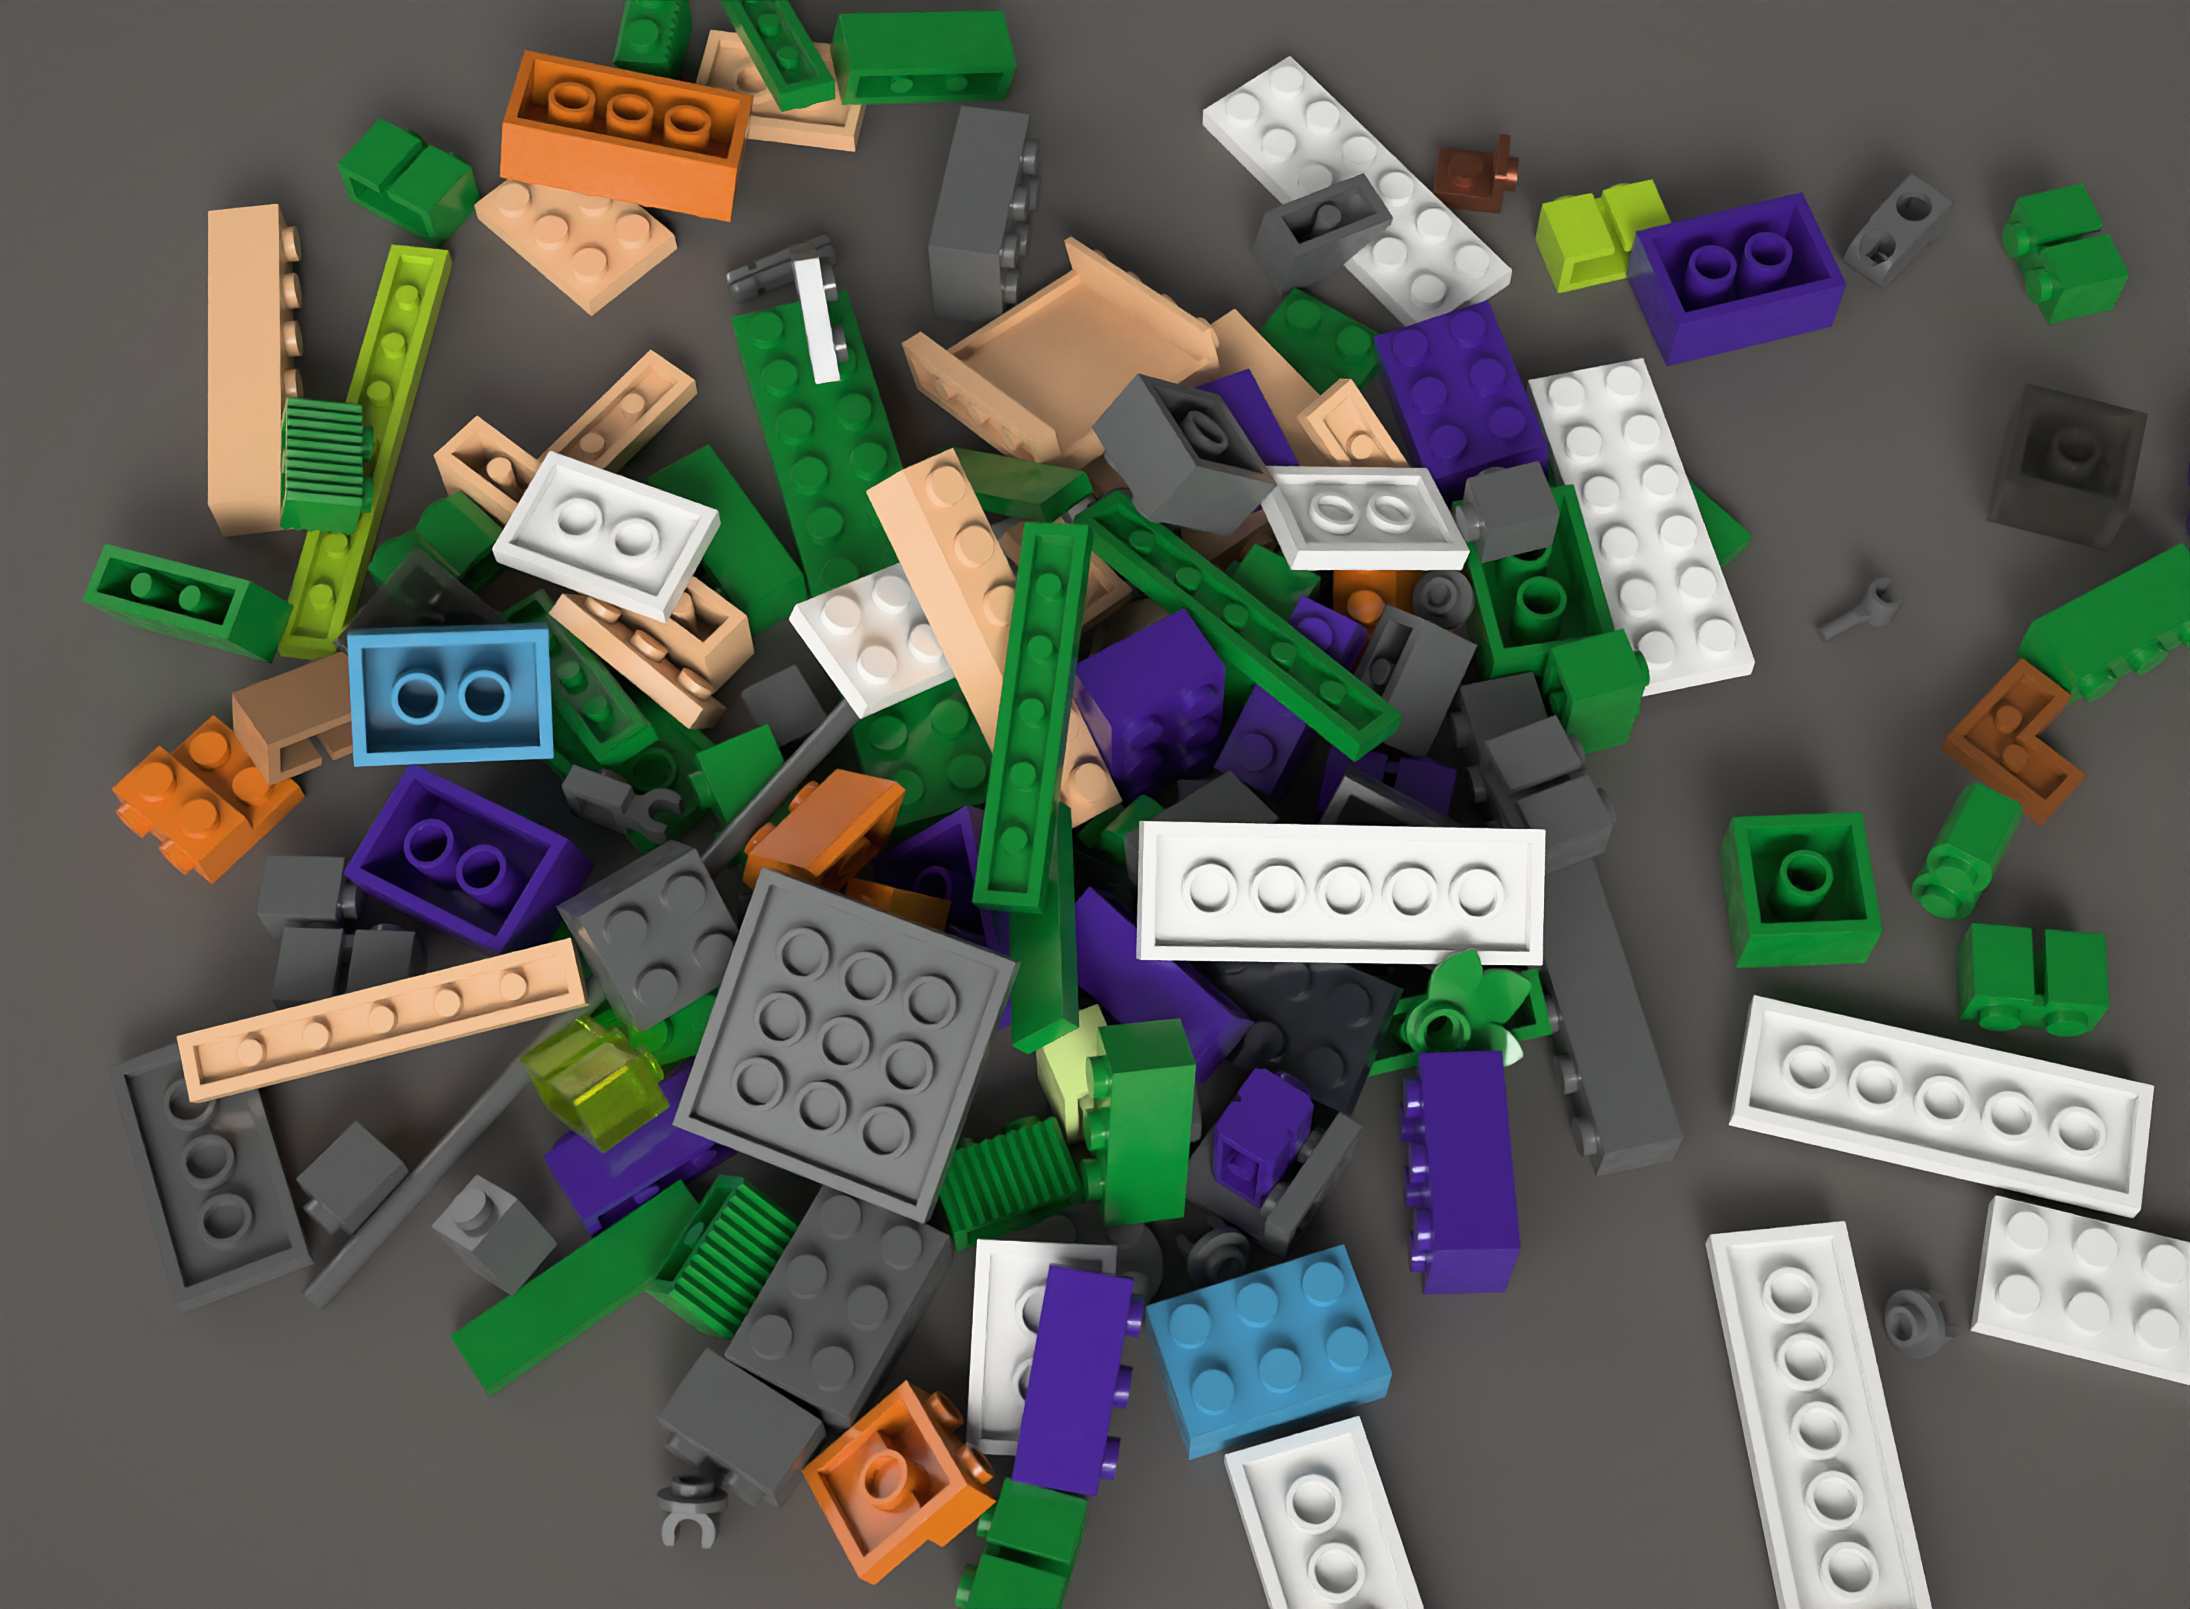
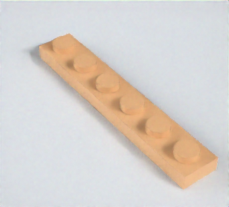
(382, 1020)

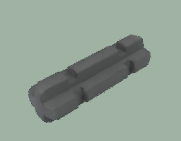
(772, 270)

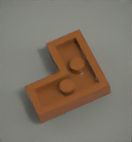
(2003, 747)

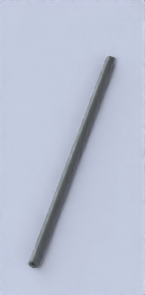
(514, 1078)

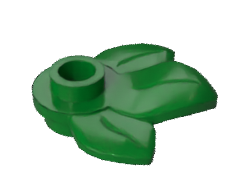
(1474, 1005)

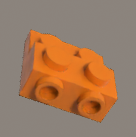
(203, 801)
(900, 1480)

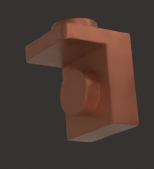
(1475, 178)

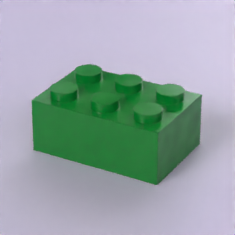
(1536, 598)

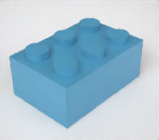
(450, 694)
(1267, 1351)

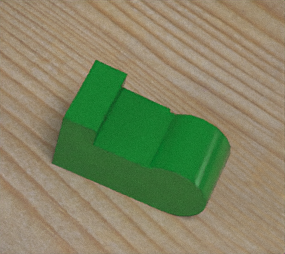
(1105, 832)

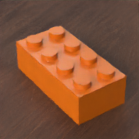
(625, 136)

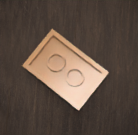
(821, 125)
(577, 240)

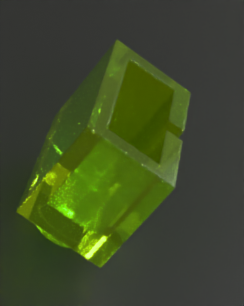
(596, 1081)

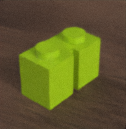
(1592, 238)

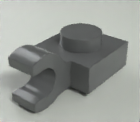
(611, 802)

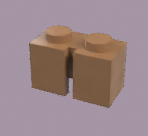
(282, 712)

